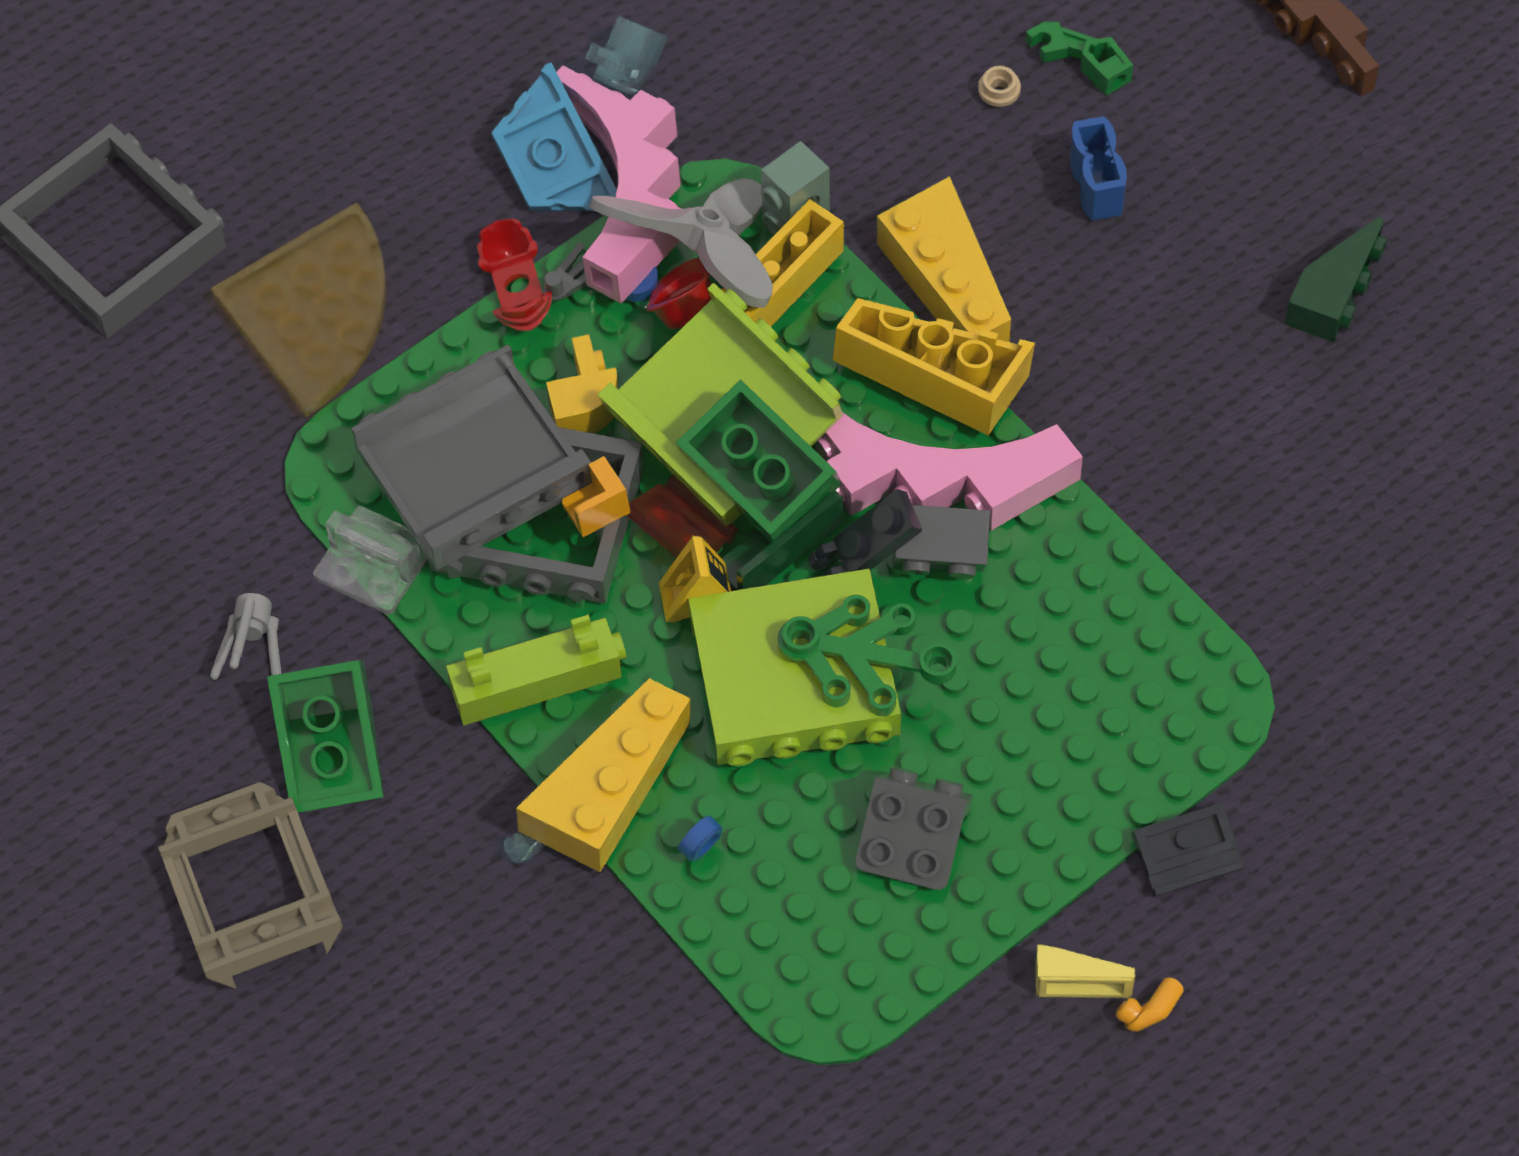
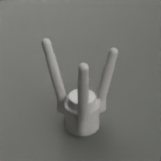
(249, 623)

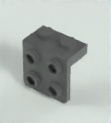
(912, 828)

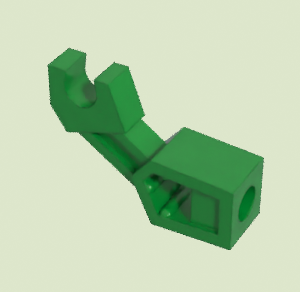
(1061, 42)

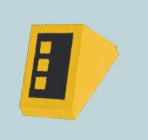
(693, 574)

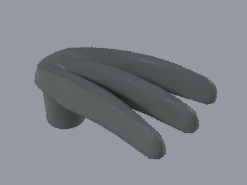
(563, 283)

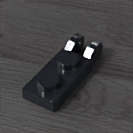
(870, 537)

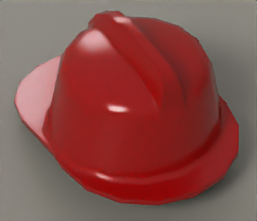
(681, 294)

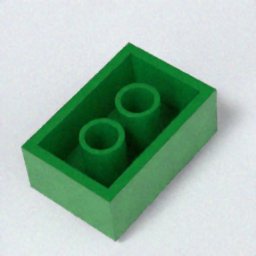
(758, 461)

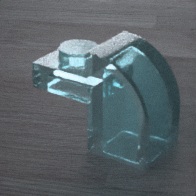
(628, 55)

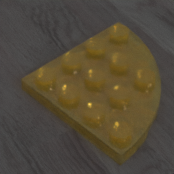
(312, 306)

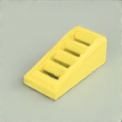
(1077, 975)

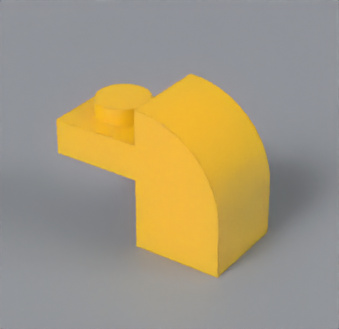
(575, 399)

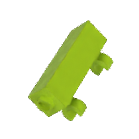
(535, 670)

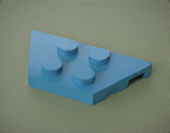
(551, 149)

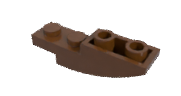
(1333, 34)

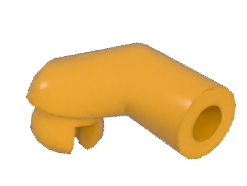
(1155, 1010)

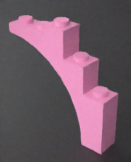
(647, 172)
(993, 478)

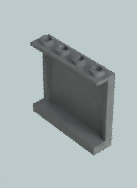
(470, 457)

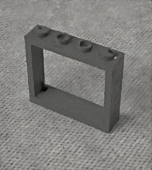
(148, 285)
(557, 577)

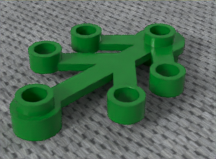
(860, 650)

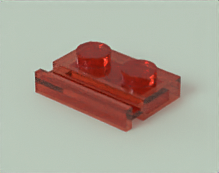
(675, 515)

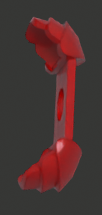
(508, 254)

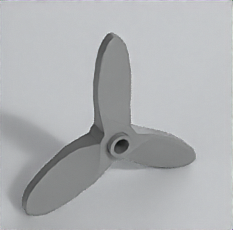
(709, 232)

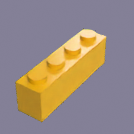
(798, 257)

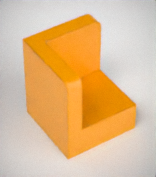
(598, 502)

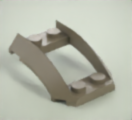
(268, 934)

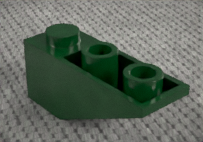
(1329, 284)

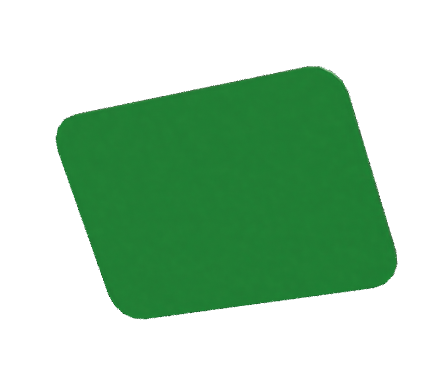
(1075, 713)

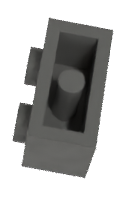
(948, 540)

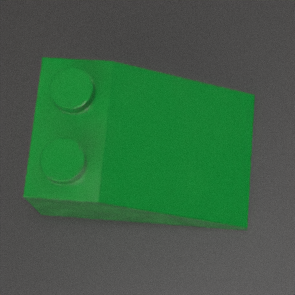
(327, 735)

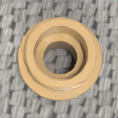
(999, 77)

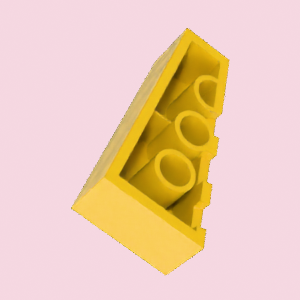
(942, 260)
(934, 363)
(605, 780)

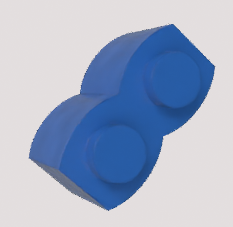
(1098, 168)

